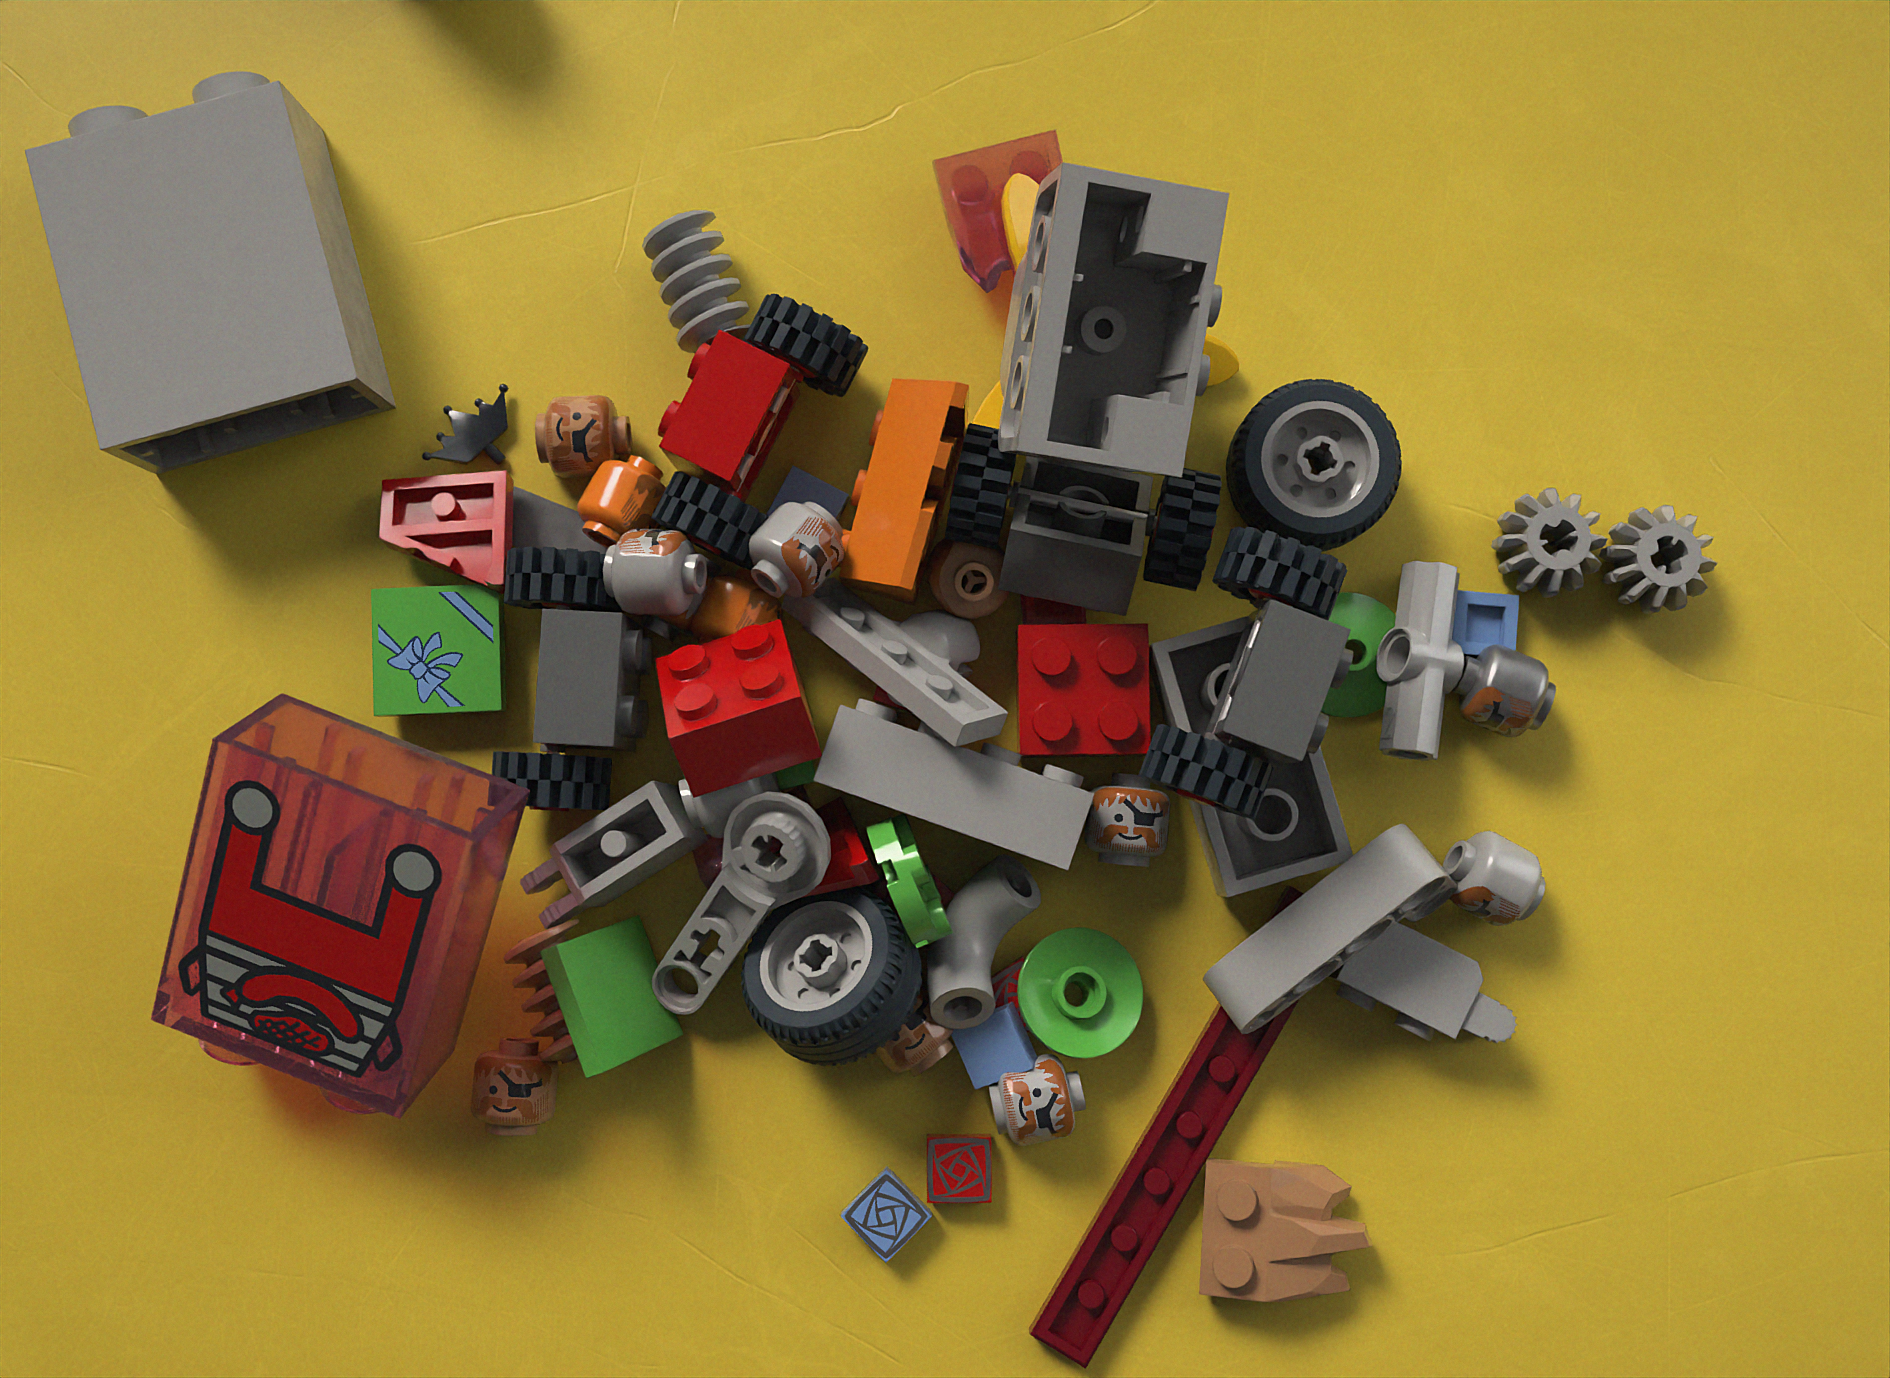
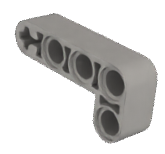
(1329, 926)

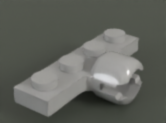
(908, 659)

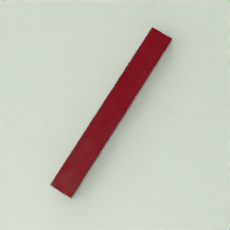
(1155, 1180)

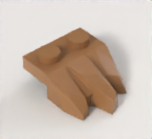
(1274, 1231)

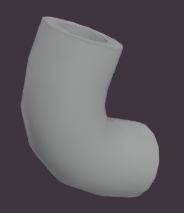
(980, 917)

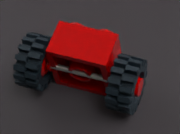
(736, 414)

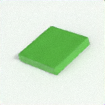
(609, 995)

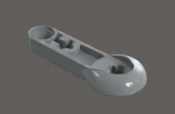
(745, 891)

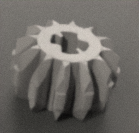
(1570, 535)
(1681, 555)

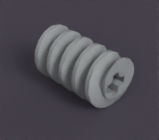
(692, 279)

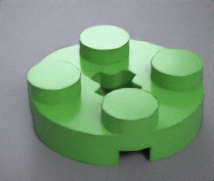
(909, 880)

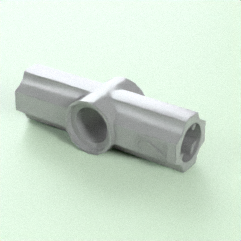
(1419, 661)

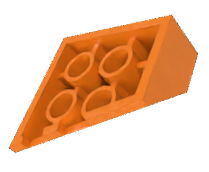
(904, 487)

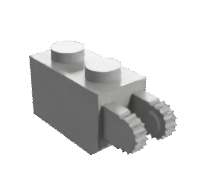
(616, 851)
(1425, 984)

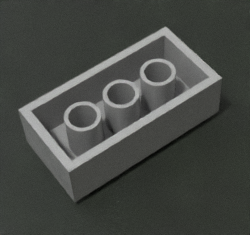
(954, 785)
(1298, 816)

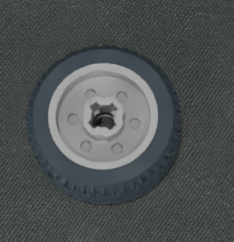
(1352, 454)
(831, 976)

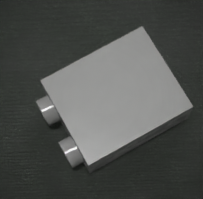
(208, 274)

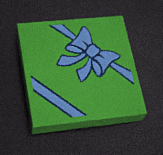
(438, 650)

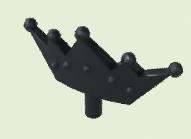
(473, 432)

